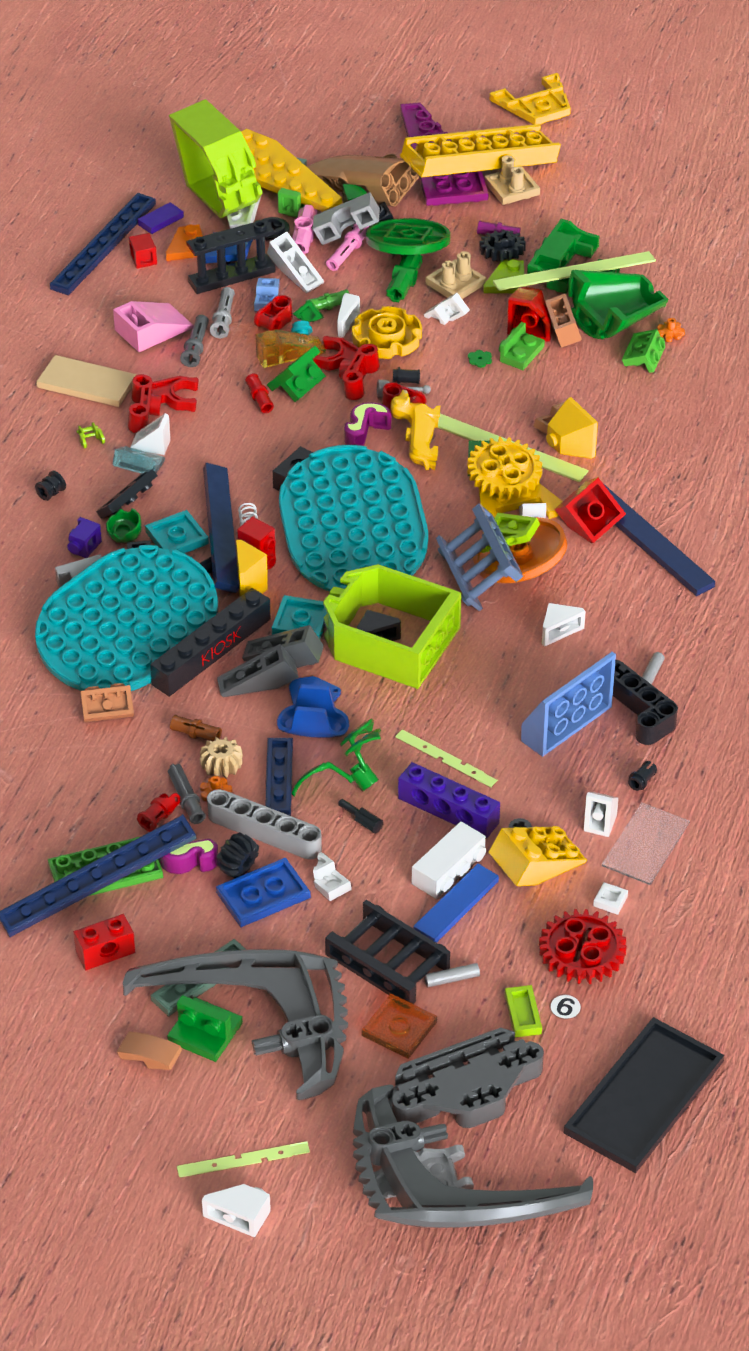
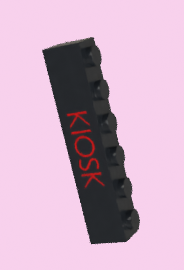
(210, 642)

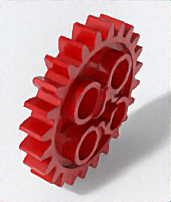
(598, 955)

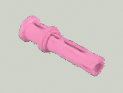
(336, 260)

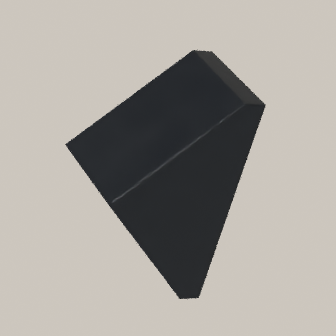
(381, 625)

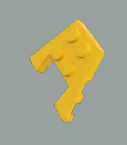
(539, 106)
(539, 495)

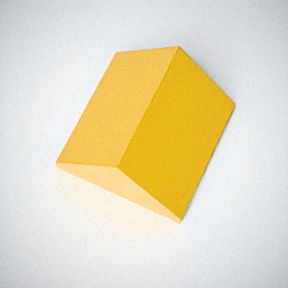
(251, 568)

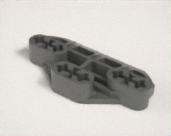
(469, 1091)

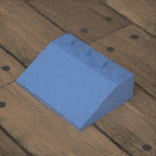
(570, 707)

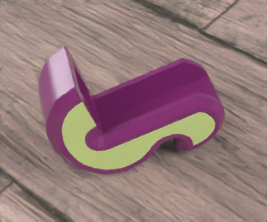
(361, 418)
(194, 853)

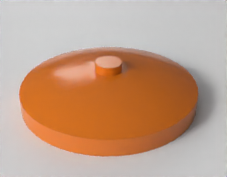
(536, 556)

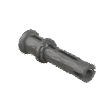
(199, 326)

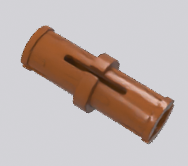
(195, 728)

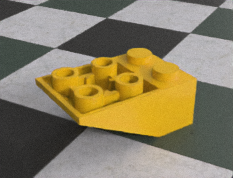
(535, 854)

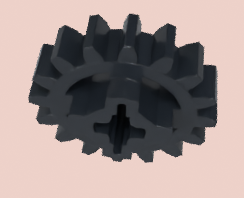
(502, 245)

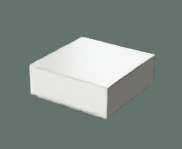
(610, 898)

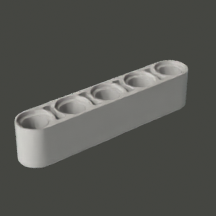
(264, 824)

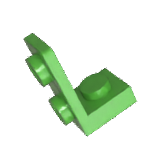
(289, 202)

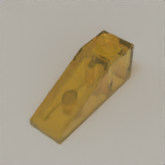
(282, 346)

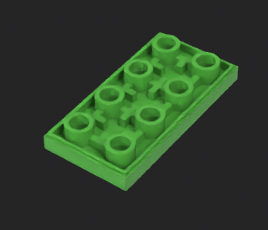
(67, 864)

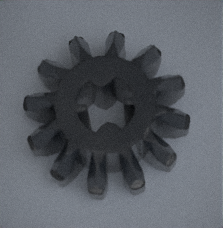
(237, 855)

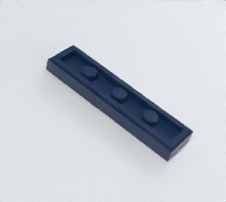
(279, 774)

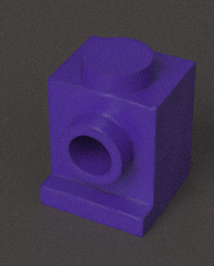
(84, 538)

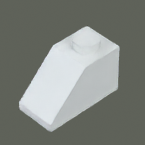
(600, 813)
(238, 1208)

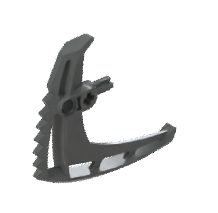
(305, 1033)
(422, 1196)

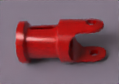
(159, 809)

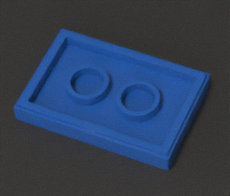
(263, 892)

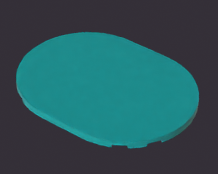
(350, 513)
(123, 616)

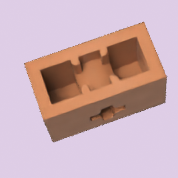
(563, 320)

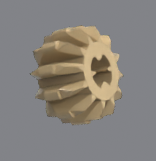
(221, 757)

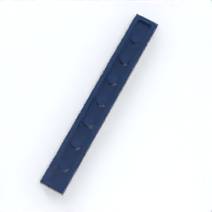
(102, 244)
(221, 528)
(663, 550)
(96, 875)

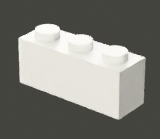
(448, 860)

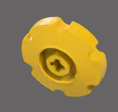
(389, 330)

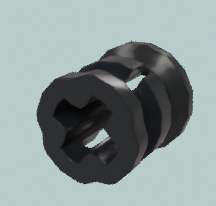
(50, 485)

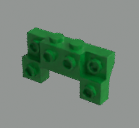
(559, 250)

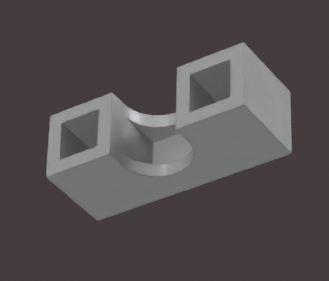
(331, 223)

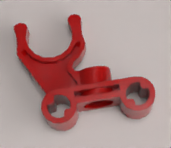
(352, 363)
(150, 395)

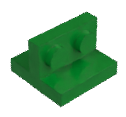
(299, 376)
(203, 1027)

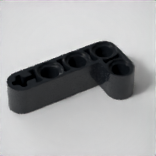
(655, 710)

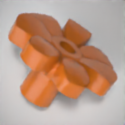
(670, 330)
(213, 784)

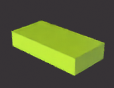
(523, 1011)

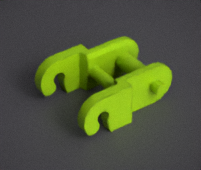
(96, 432)

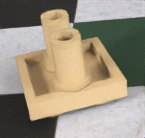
(511, 183)
(456, 277)

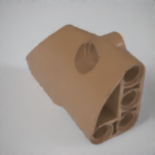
(385, 176)

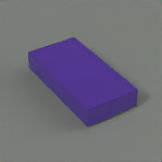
(160, 218)

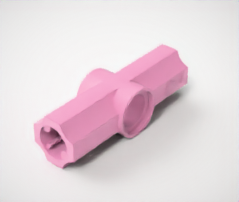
(304, 228)

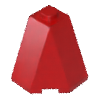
(529, 307)

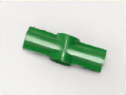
(404, 277)

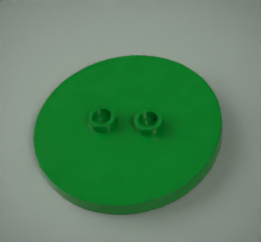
(408, 236)

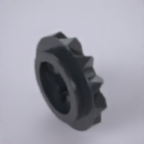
(279, 225)

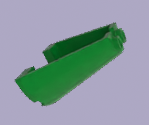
(611, 301)

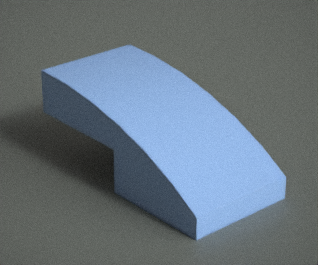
(265, 291)

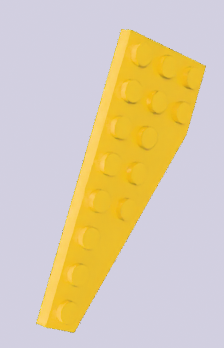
(280, 169)

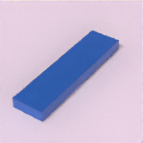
(456, 903)

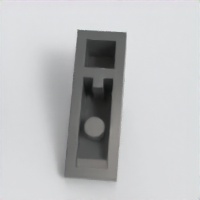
(300, 643)
(261, 673)

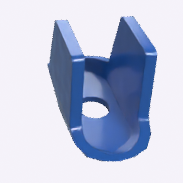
(313, 714)

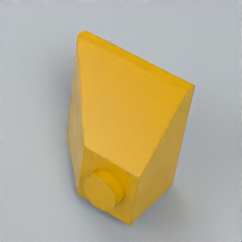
(573, 431)

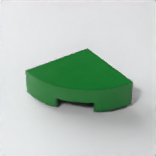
(308, 312)

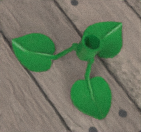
(360, 772)

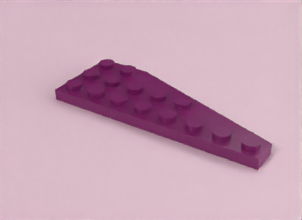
(442, 188)

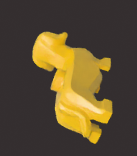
(422, 424)

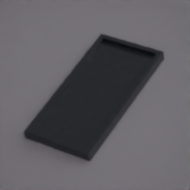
(643, 1094)

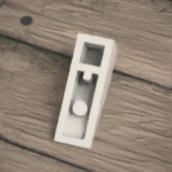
(294, 263)

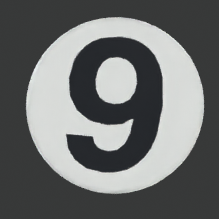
(565, 1006)

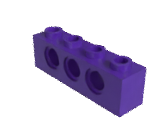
(448, 799)

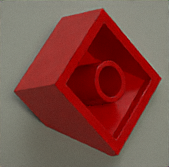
(590, 510)

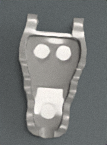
(439, 1163)

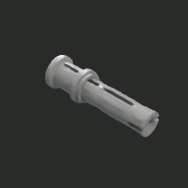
(222, 317)

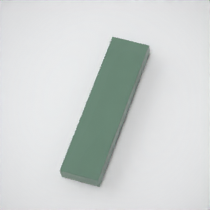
(168, 996)

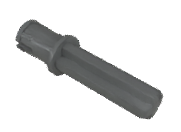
(189, 800)

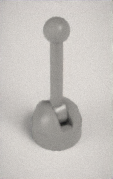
(380, 384)

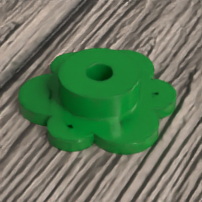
(480, 358)

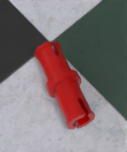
(259, 393)

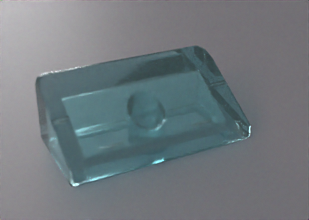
(136, 460)

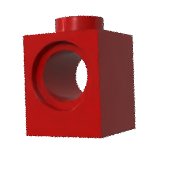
(142, 250)

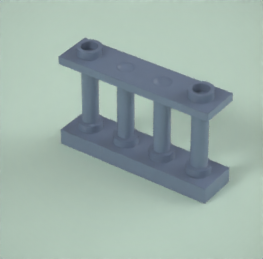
(499, 552)

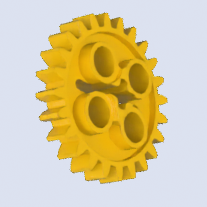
(504, 468)

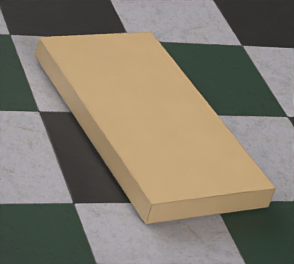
(86, 380)

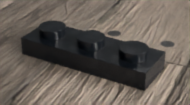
(128, 494)

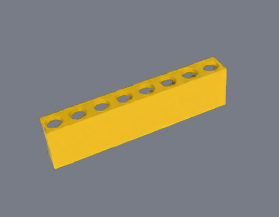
(478, 152)

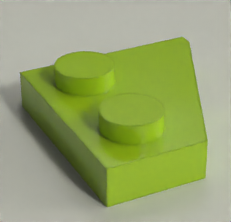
(504, 270)
(515, 528)

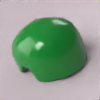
(124, 526)

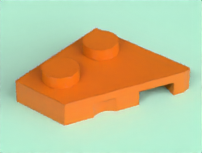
(178, 248)

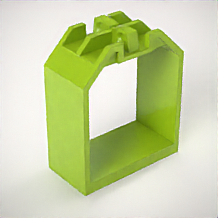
(215, 159)
(401, 592)

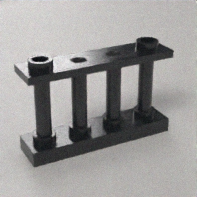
(235, 272)
(384, 974)

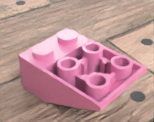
(148, 323)

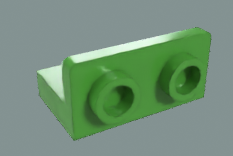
(520, 347)
(644, 348)

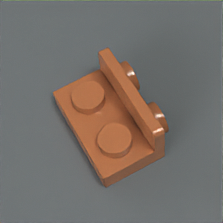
(107, 702)

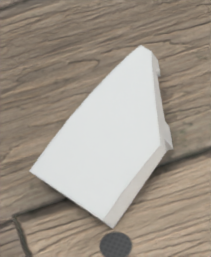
(448, 309)
(328, 880)

